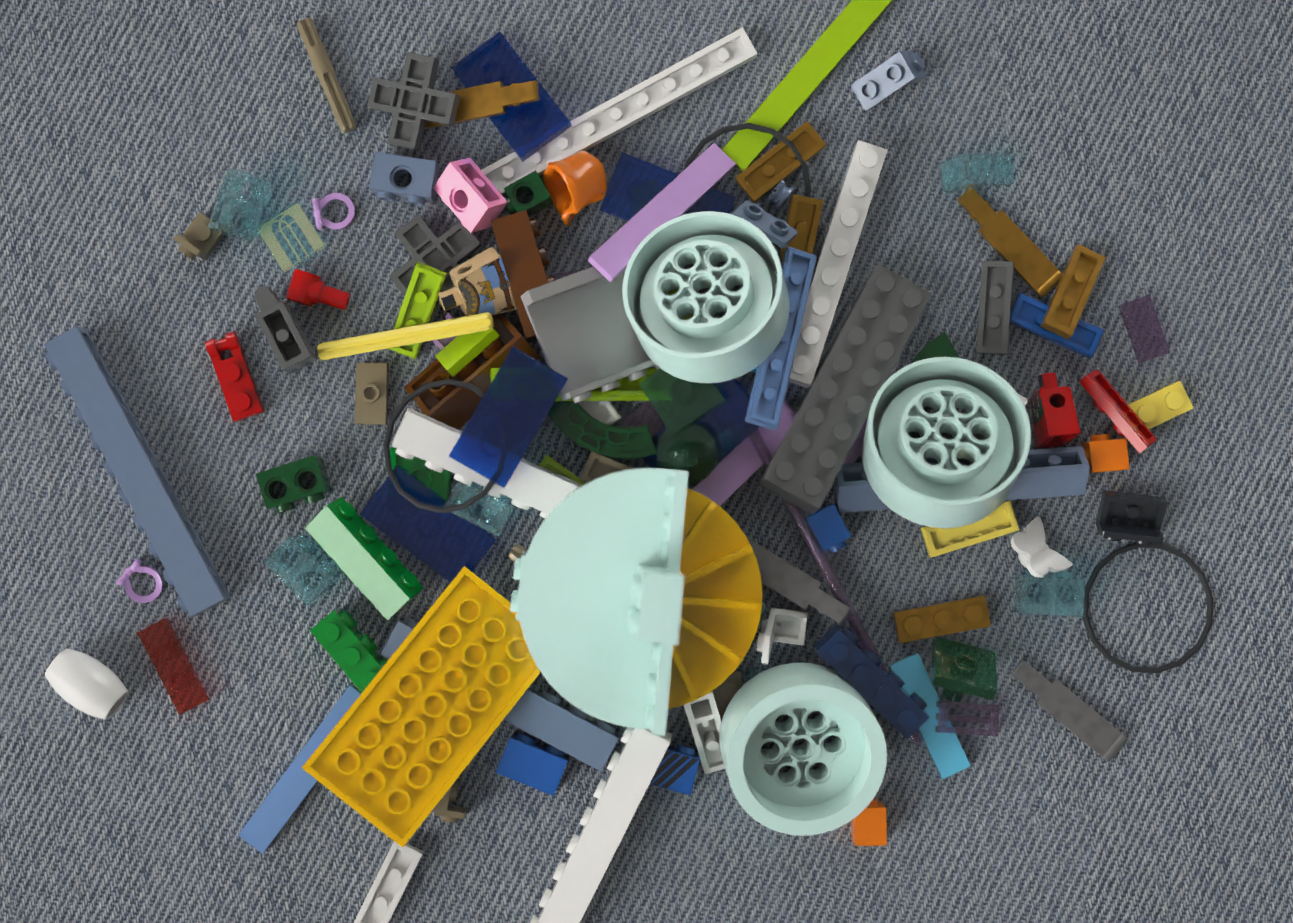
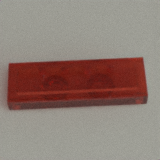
(173, 666)

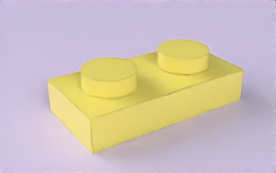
(1162, 405)

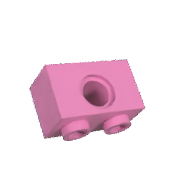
(470, 194)

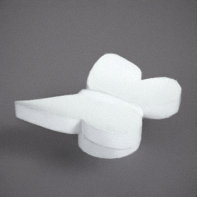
(1035, 553)

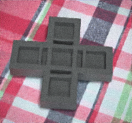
(413, 101)
(441, 252)

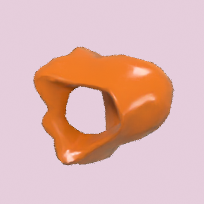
(575, 183)

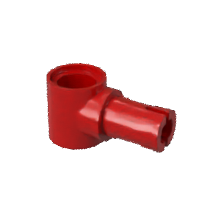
(309, 290)

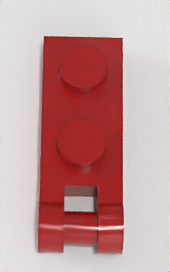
(235, 377)

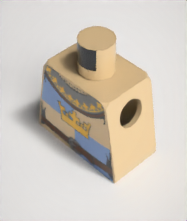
(479, 286)

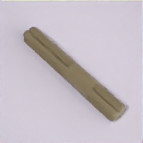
(326, 75)

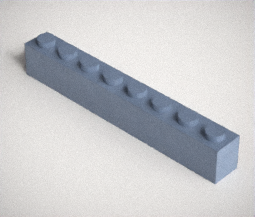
(1043, 475)
(544, 716)

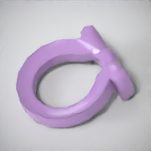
(322, 222)
(137, 567)

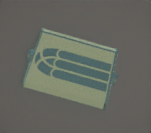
(290, 237)

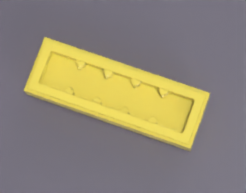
(944, 540)

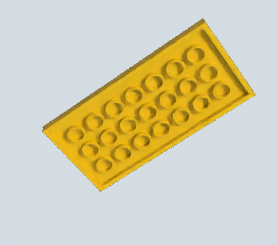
(428, 709)

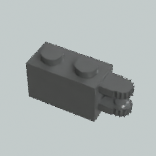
(283, 331)

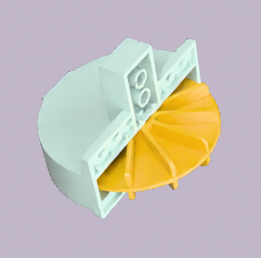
(637, 596)

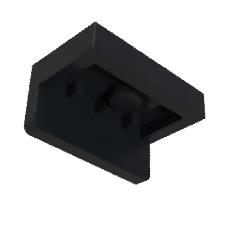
(1131, 517)

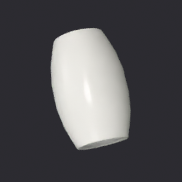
(86, 684)

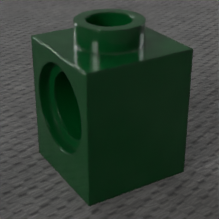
(529, 183)

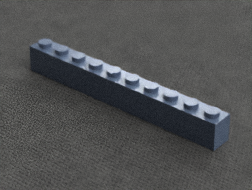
(137, 471)

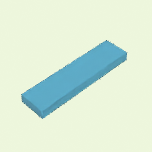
(943, 747)

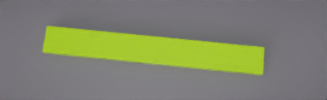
(804, 79)

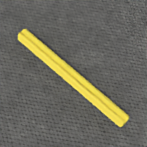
(405, 336)

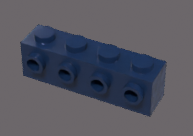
(877, 686)

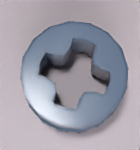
(781, 195)

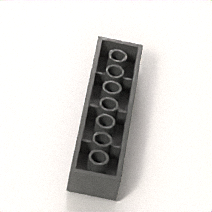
(844, 389)

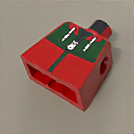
(1053, 413)

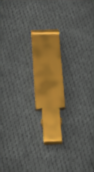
(490, 100)
(1011, 244)

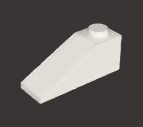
(705, 727)

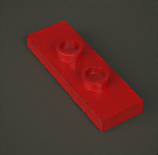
(1124, 418)

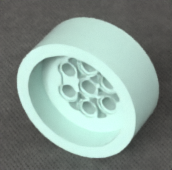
(706, 346)
(945, 492)
(802, 798)

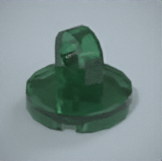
(690, 451)

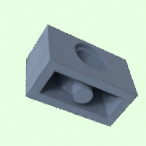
(390, 167)

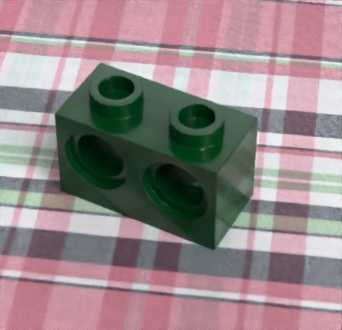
(292, 476)

